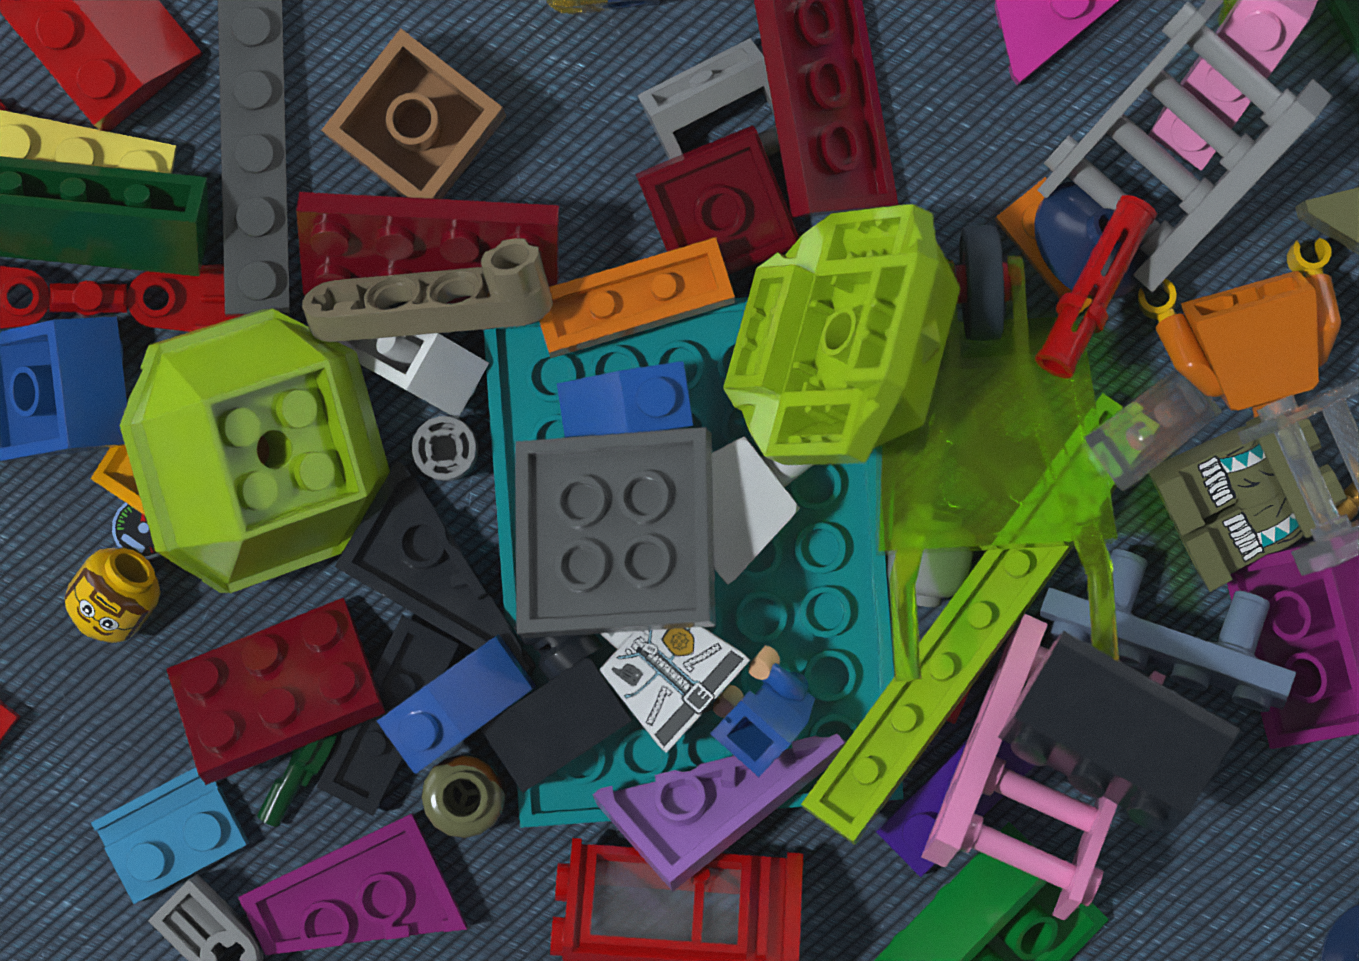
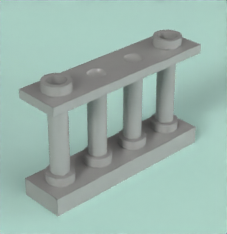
(1242, 156)

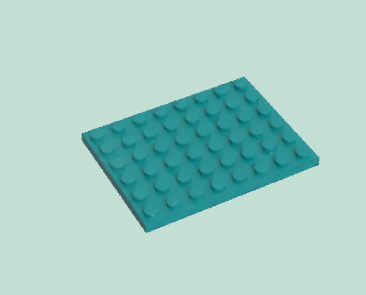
(807, 594)

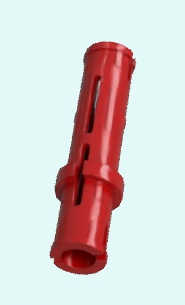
(1064, 346)

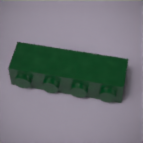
(103, 216)

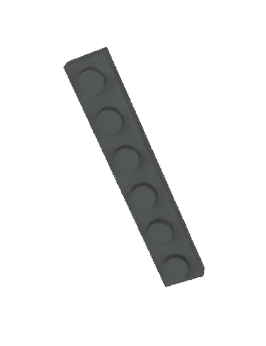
(253, 156)

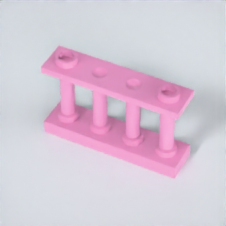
(983, 772)

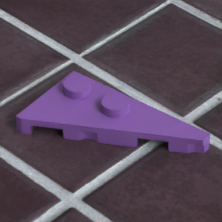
(701, 812)

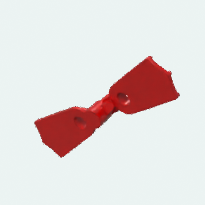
(192, 301)

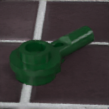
(303, 764)

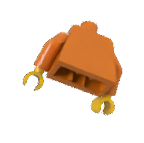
(1257, 337)

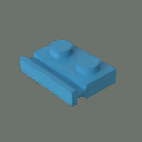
(169, 834)

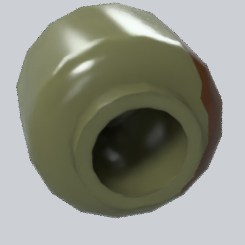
(455, 816)

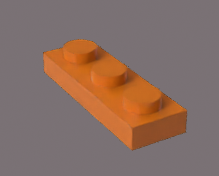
(636, 297)

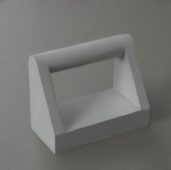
(706, 90)

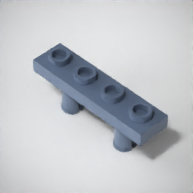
(1193, 662)

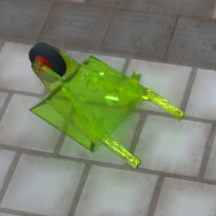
(996, 453)

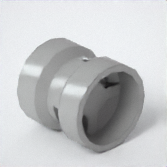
(453, 454)

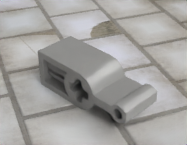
(200, 920)

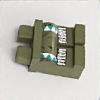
(1237, 500)

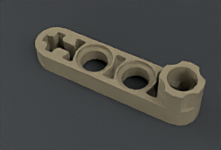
(503, 293)

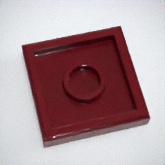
(722, 194)

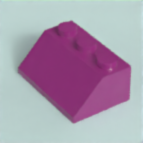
(1313, 633)

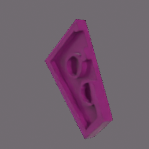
(358, 893)

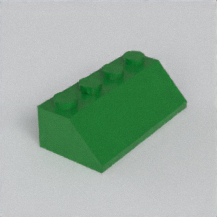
(995, 916)

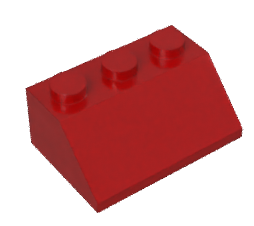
(104, 51)

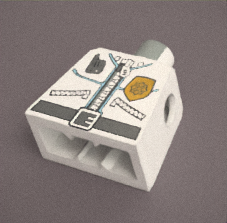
(670, 676)

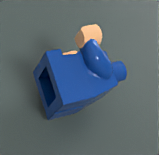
(767, 722)

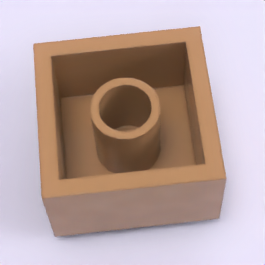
(414, 120)

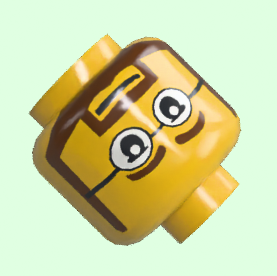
(112, 594)

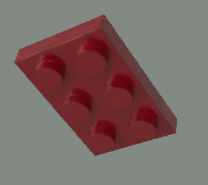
(274, 691)

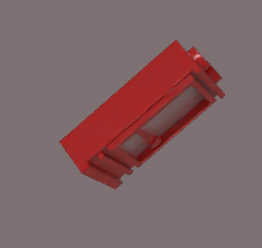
(722, 913)

